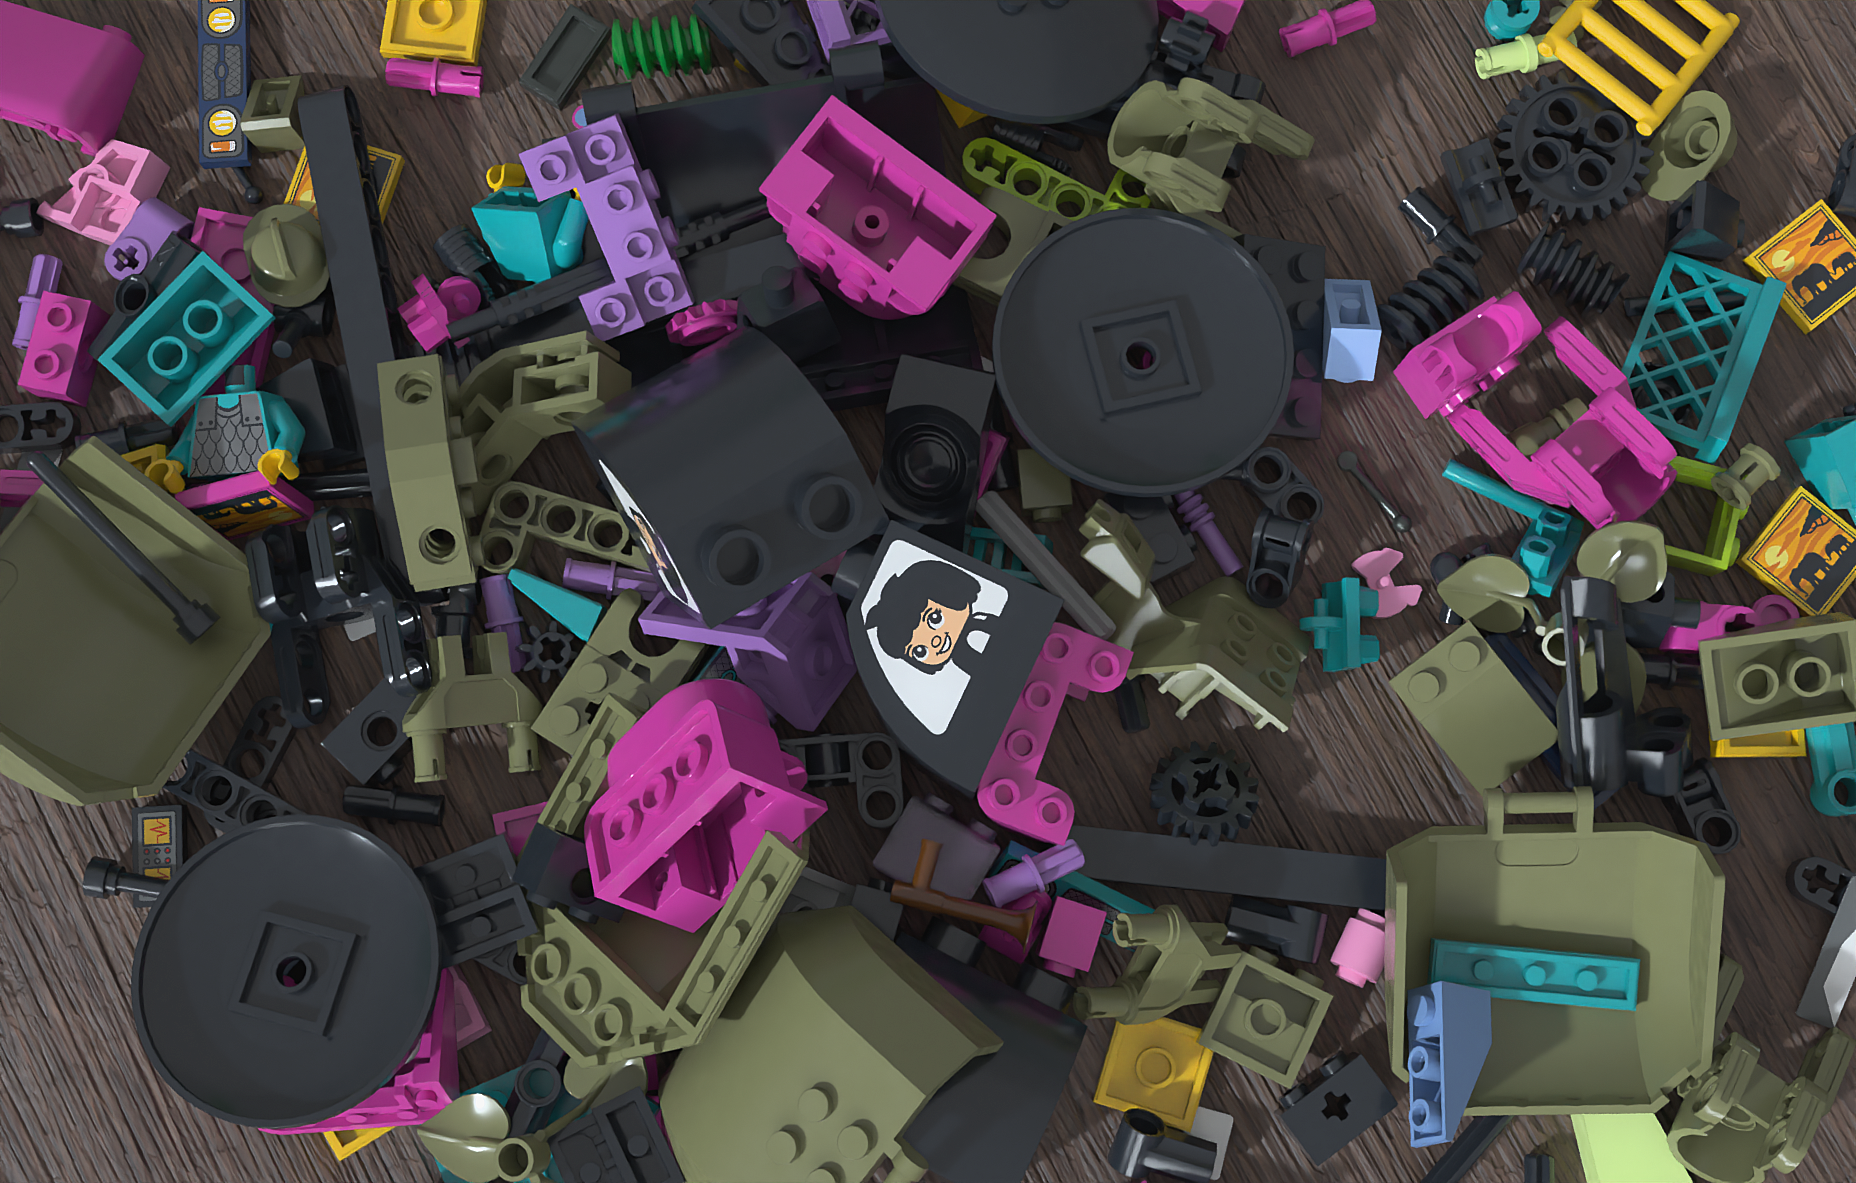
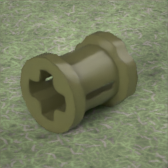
(1753, 461)

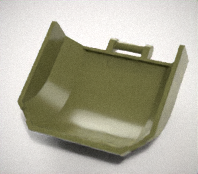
(90, 662)
(1567, 890)
(817, 1060)

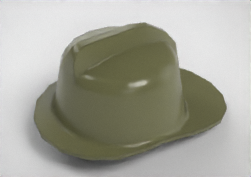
(1690, 144)
(286, 255)

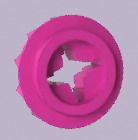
(703, 323)

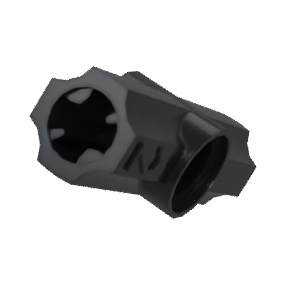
(138, 291)
(526, 1109)

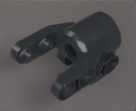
(330, 581)

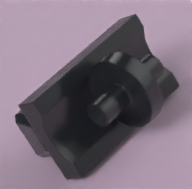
(1479, 187)

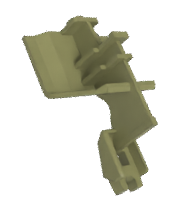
(1201, 640)

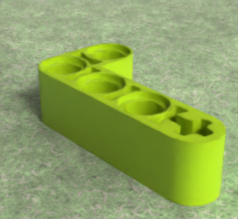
(1052, 185)

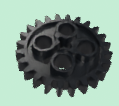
(1560, 186)

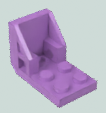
(784, 647)

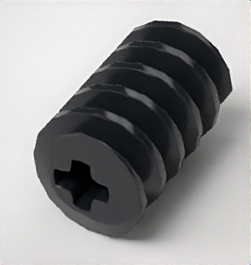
(1571, 272)
(1429, 299)

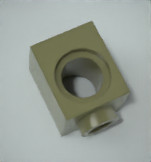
(1042, 488)

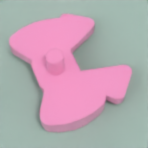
(1375, 569)

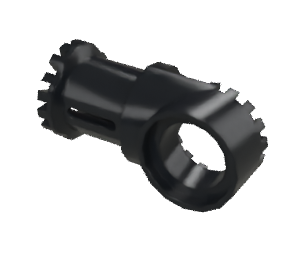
(456, 617)

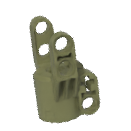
(1185, 139)
(1742, 1116)

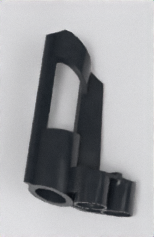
(1602, 738)

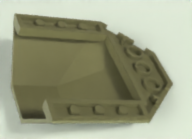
(640, 982)

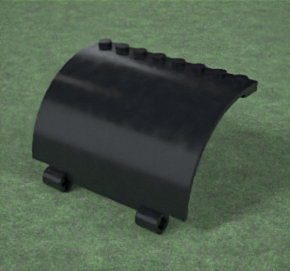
(717, 154)

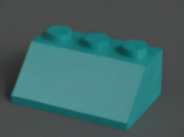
(186, 338)

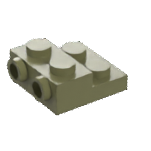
(1265, 1016)

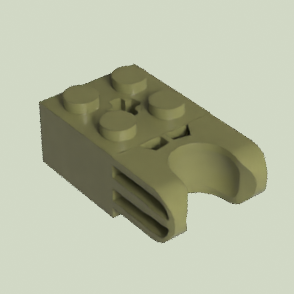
(1023, 228)
(614, 666)

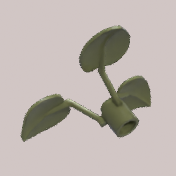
(1494, 588)
(473, 1129)

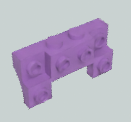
(625, 220)

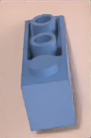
(1446, 1053)

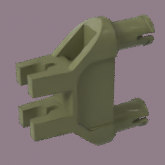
(472, 700)
(1163, 968)

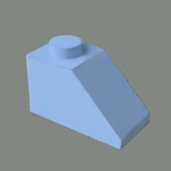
(1350, 331)

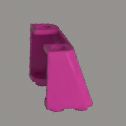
(1009, 786)

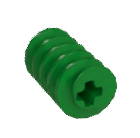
(661, 47)

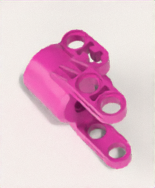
(1604, 464)

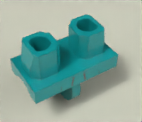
(1547, 550)
(1338, 625)

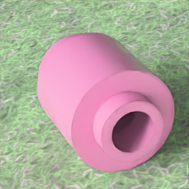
(1361, 949)

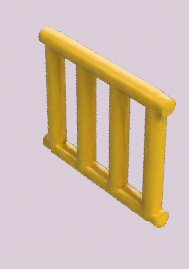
(1672, 85)

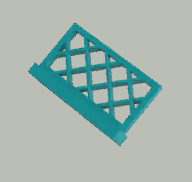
(1738, 360)

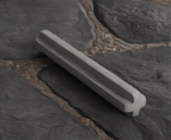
(1044, 566)

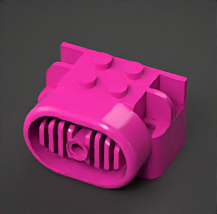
(872, 216)
(692, 803)

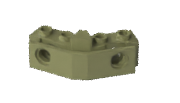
(550, 388)
(426, 471)

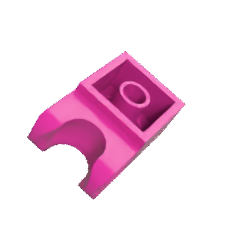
(1468, 354)

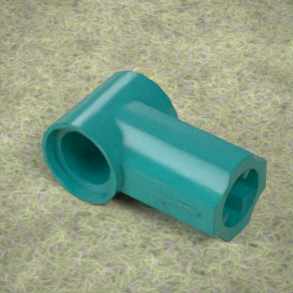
(1832, 760)

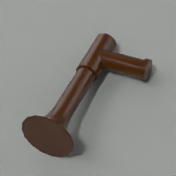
(923, 897)

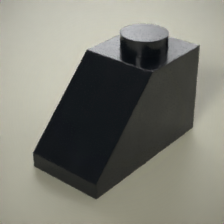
(1704, 224)

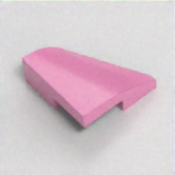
(108, 191)

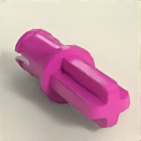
(1326, 27)
(435, 76)

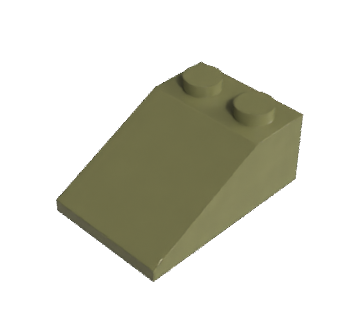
(1780, 676)
(1474, 707)

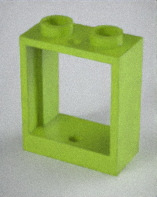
(1721, 544)

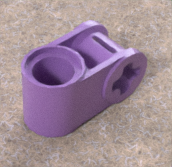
(144, 237)

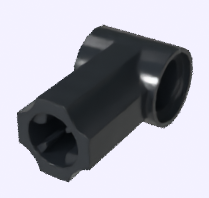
(1288, 930)
(1148, 1146)

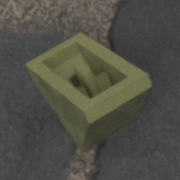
(272, 114)

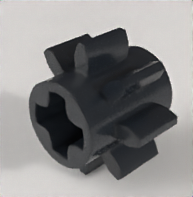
(1186, 42)
(534, 647)

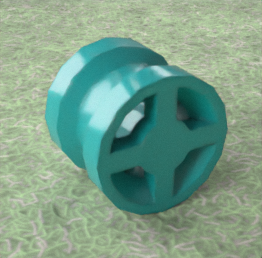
(1505, 22)

